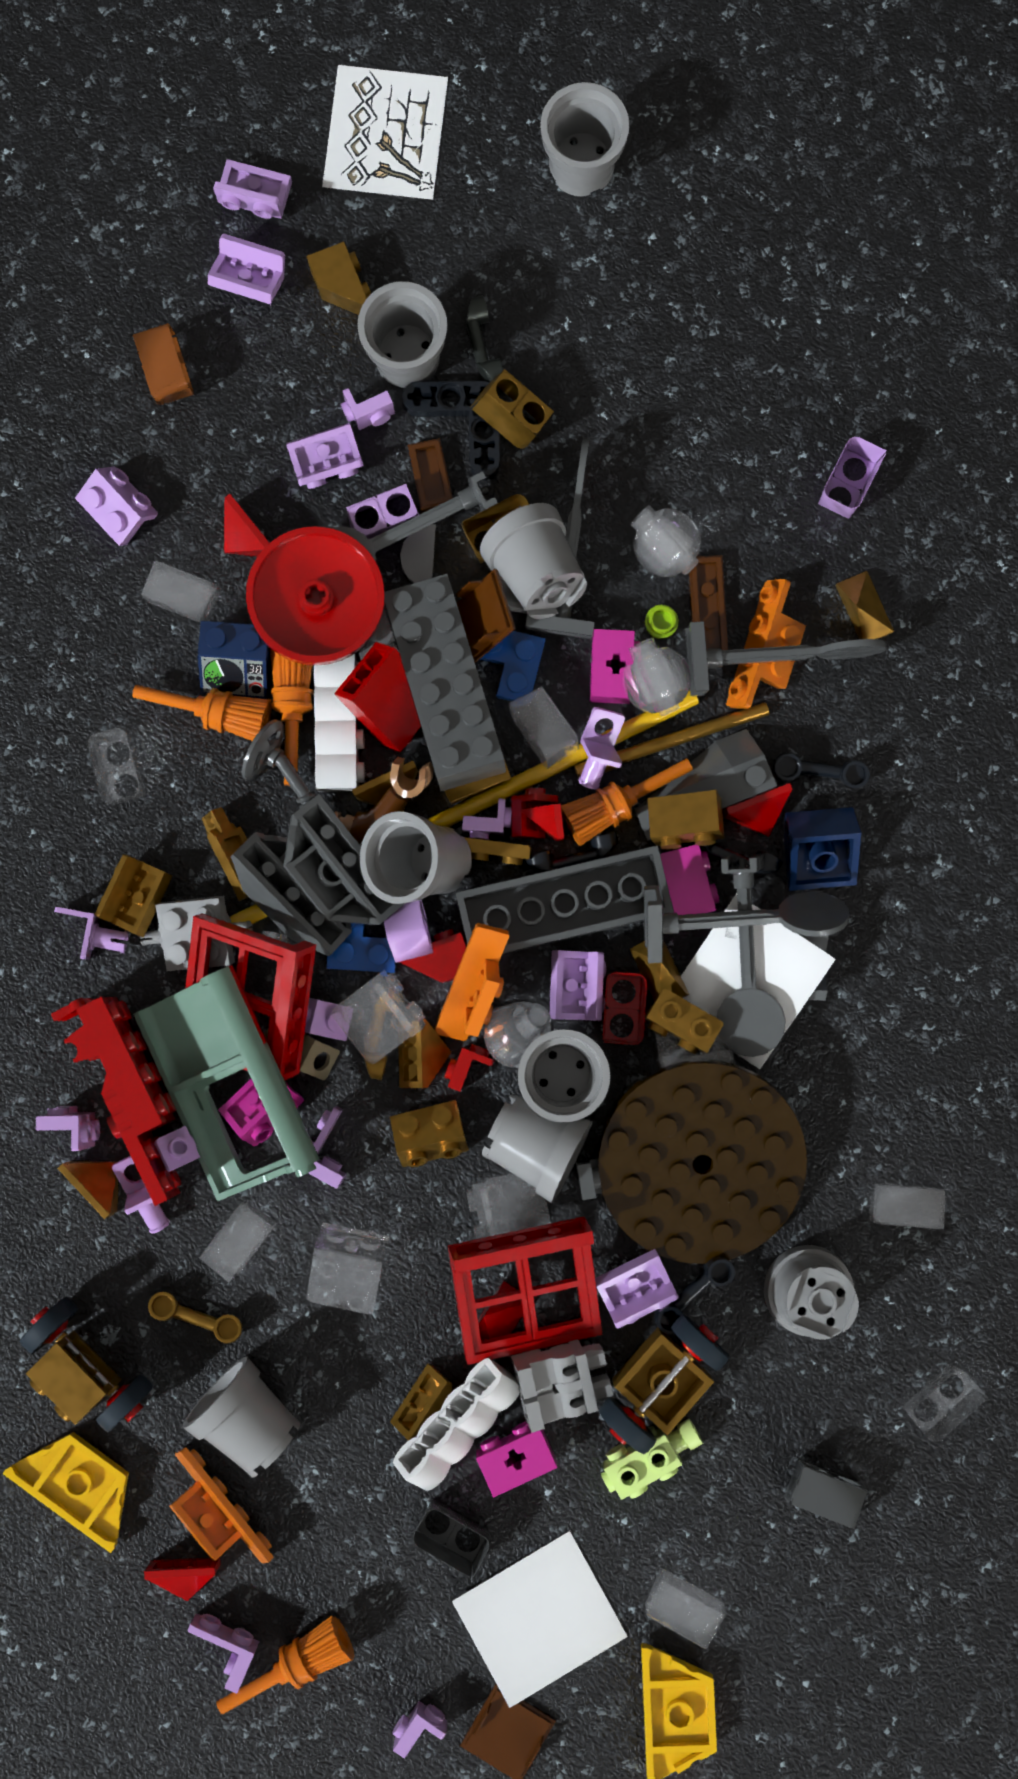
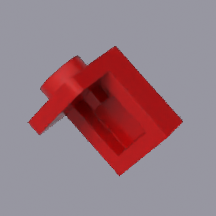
(521, 825)
(458, 1069)

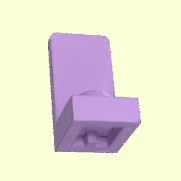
(327, 1169)
(236, 1640)

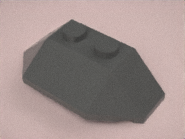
(327, 867)
(276, 893)

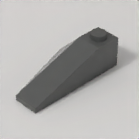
(729, 765)

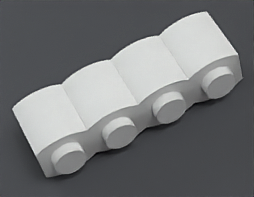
(336, 731)
(451, 1431)

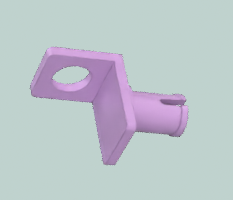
(600, 747)
(95, 935)
(139, 1198)

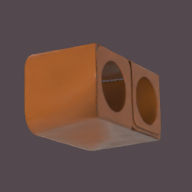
(163, 364)

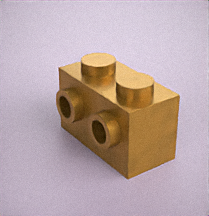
(686, 819)

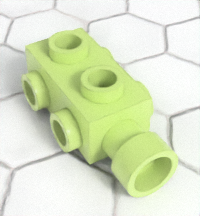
(641, 1465)

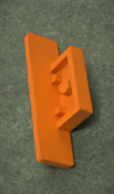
(766, 629)
(474, 985)
(212, 1516)

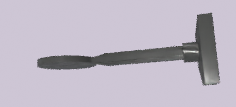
(466, 499)
(563, 622)
(702, 659)
(801, 913)
(750, 1015)

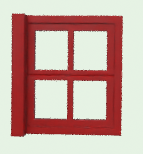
(291, 985)
(518, 1247)

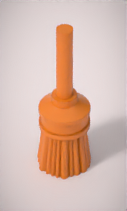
(291, 699)
(217, 709)
(613, 803)
(299, 1662)

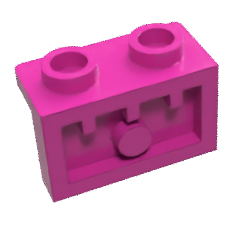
(248, 1116)

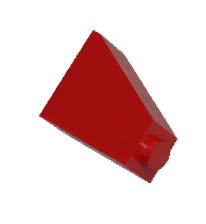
(381, 697)

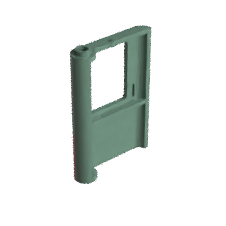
(204, 1038)

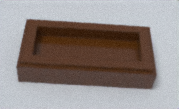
(430, 473)

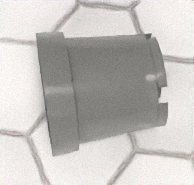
(595, 121)
(416, 313)
(535, 559)
(396, 865)
(589, 1082)
(536, 1147)
(788, 1290)
(242, 1418)

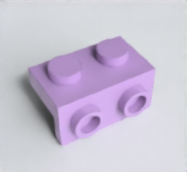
(253, 189)
(247, 269)
(325, 456)
(115, 503)
(577, 985)
(82, 1125)
(636, 1289)

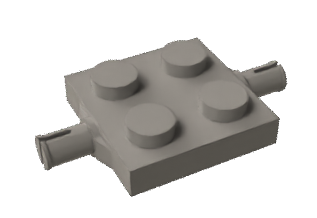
(175, 931)

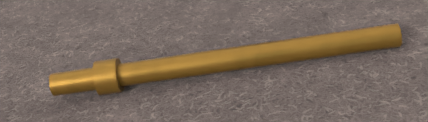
(686, 735)

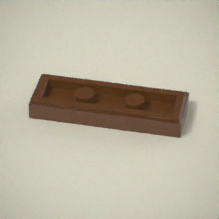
(708, 599)

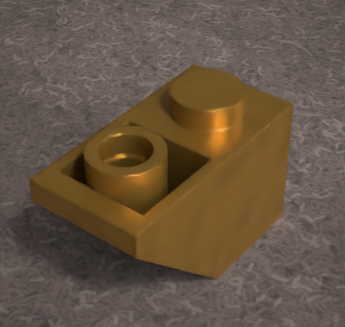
(337, 277)

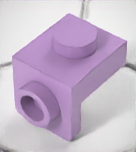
(369, 412)
(484, 827)
(321, 1022)
(177, 1149)
(410, 1728)

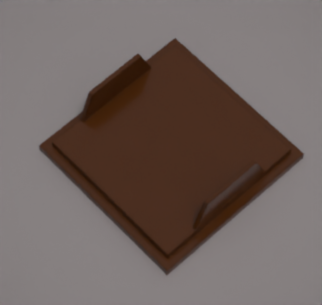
(484, 614)
(507, 1735)

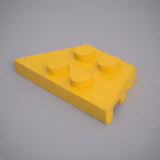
(77, 1486)
(676, 1713)

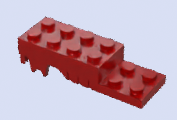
(129, 1085)

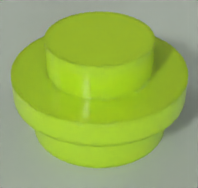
(661, 621)

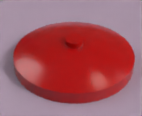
(315, 595)

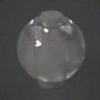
(666, 541)
(656, 678)
(514, 1028)

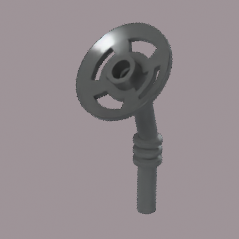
(270, 754)

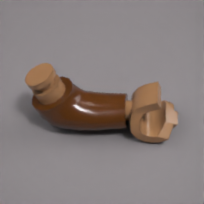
(392, 801)

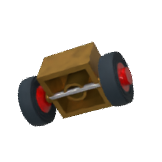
(75, 1374)
(662, 1382)

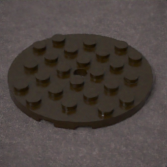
(690, 1113)

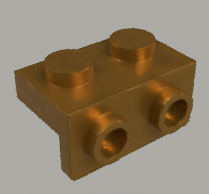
(133, 895)
(684, 1020)
(428, 1134)

